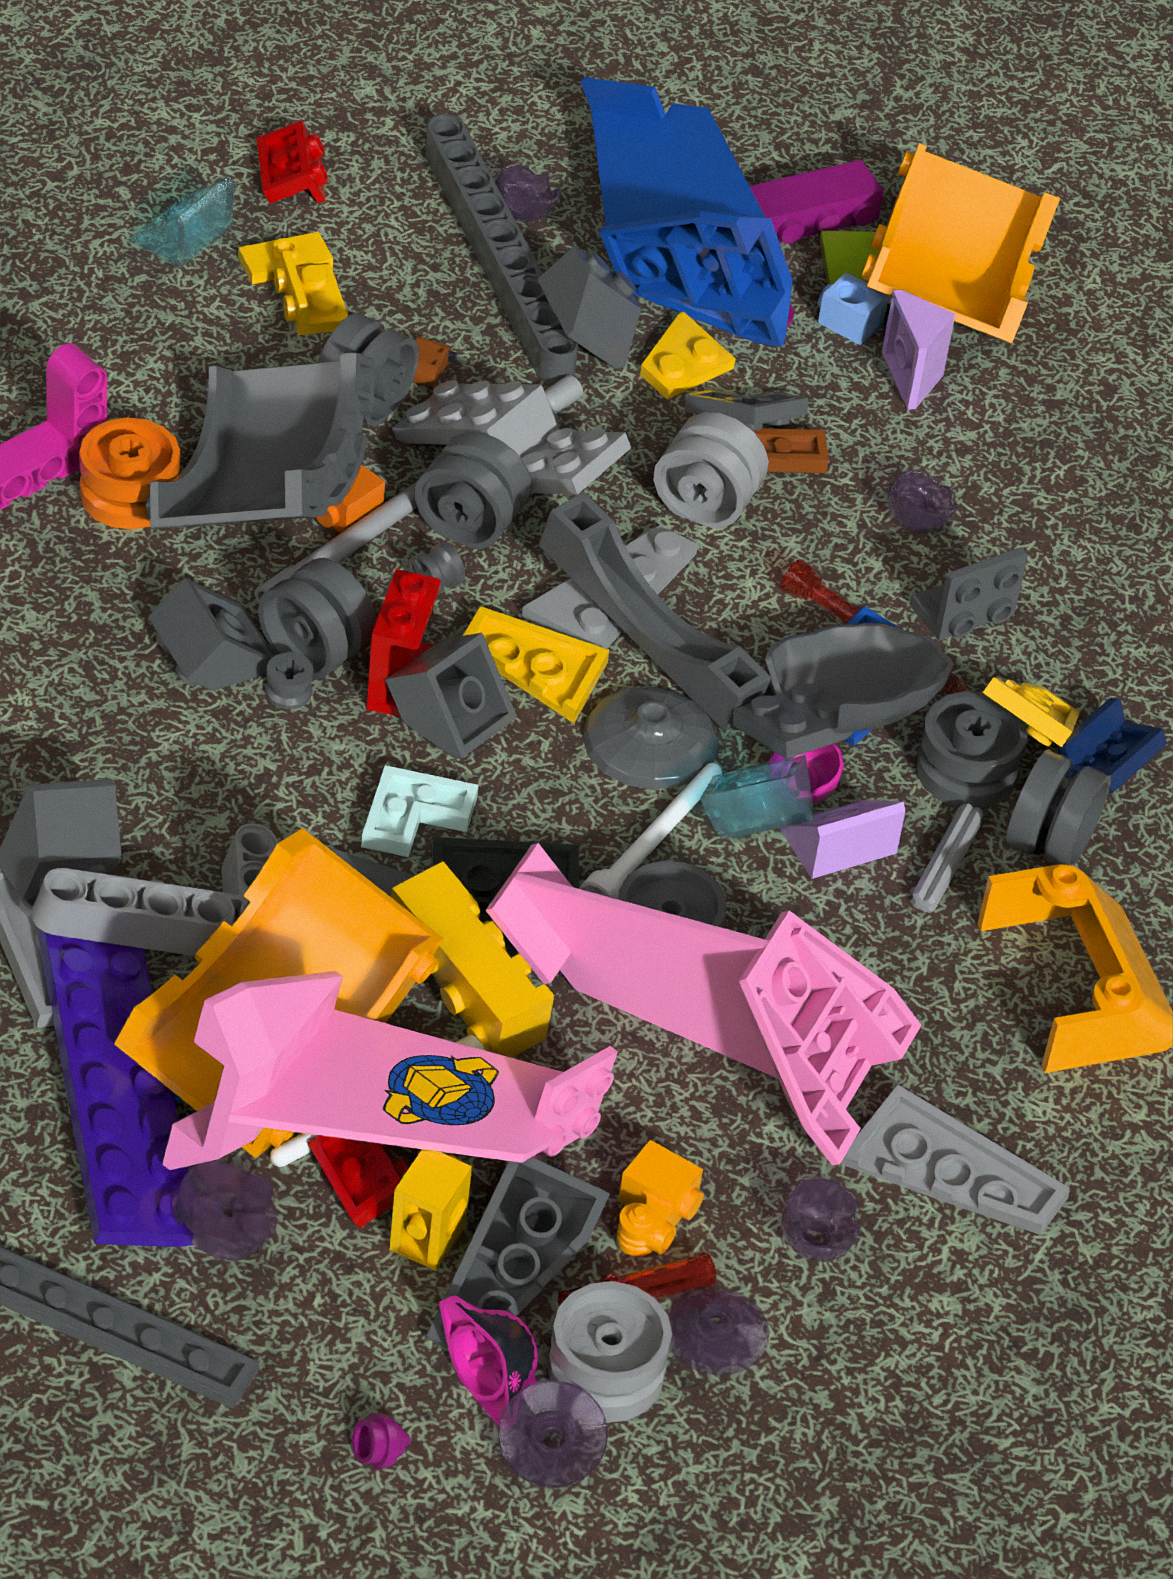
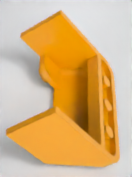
(1129, 1002)

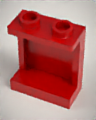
(399, 633)

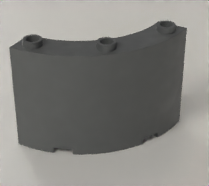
(278, 442)

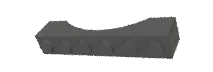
(594, 556)

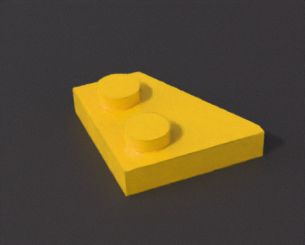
(684, 358)

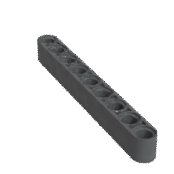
(499, 246)

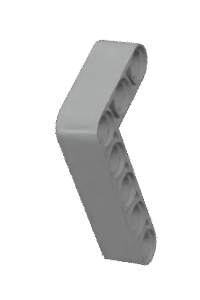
(151, 912)

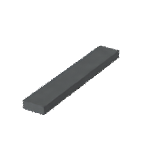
(124, 1330)

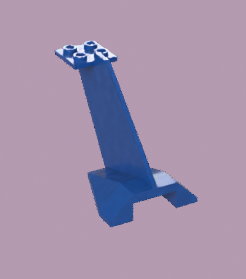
(685, 214)

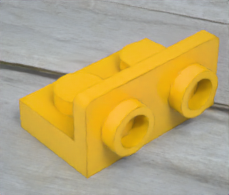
(310, 296)

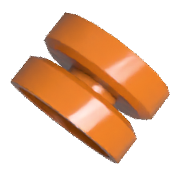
(119, 464)

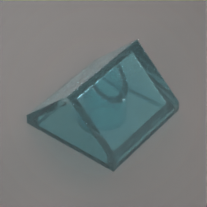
(189, 224)
(759, 798)

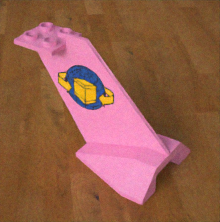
(350, 1077)

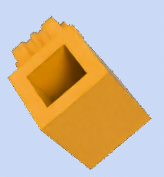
(656, 1194)

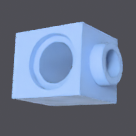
(852, 308)

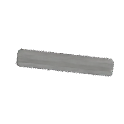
(947, 858)

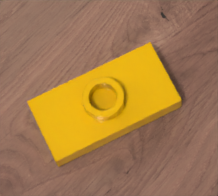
(263, 257)

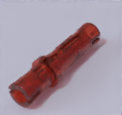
(665, 1279)

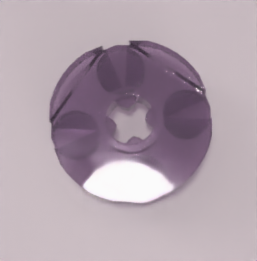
(244, 1195)

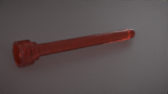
(803, 581)

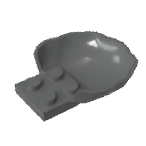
(842, 684)

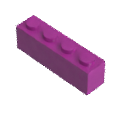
(820, 200)

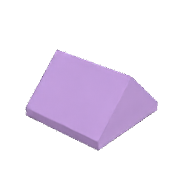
(916, 345)
(847, 836)

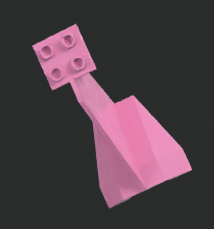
(771, 1002)

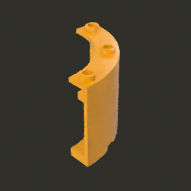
(960, 243)
(303, 918)

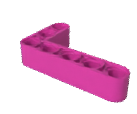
(51, 449)

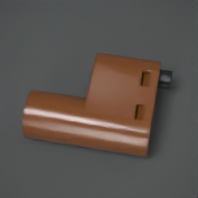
(432, 361)

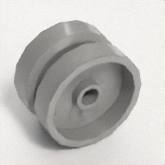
(711, 470)
(612, 1346)

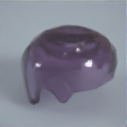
(526, 192)
(920, 502)
(824, 1208)

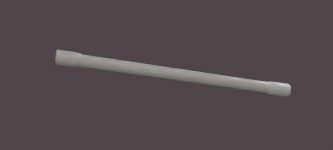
(559, 397)

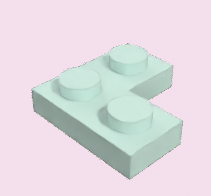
(413, 798)

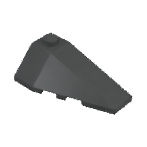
(524, 1238)

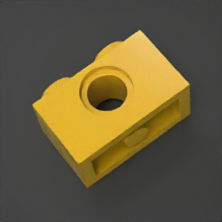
(430, 1207)

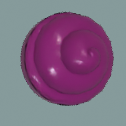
(379, 1441)

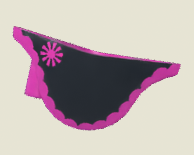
(489, 1352)

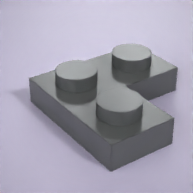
(751, 410)

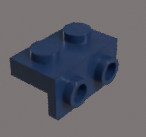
(1112, 744)

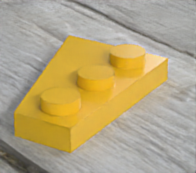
(542, 661)
(1047, 714)

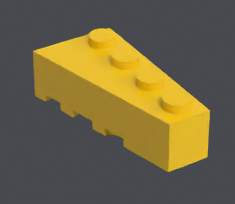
(474, 966)

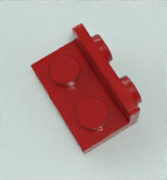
(292, 163)
(361, 1174)

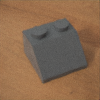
(593, 304)
(210, 637)
(453, 694)
(61, 828)

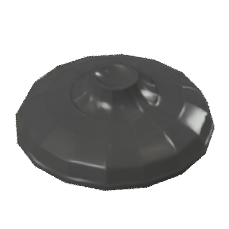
(650, 737)

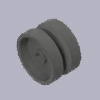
(394, 357)
(473, 489)
(318, 615)
(970, 750)
(1058, 809)
(677, 891)

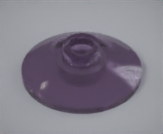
(712, 1346)
(552, 1409)

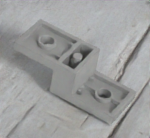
(522, 419)

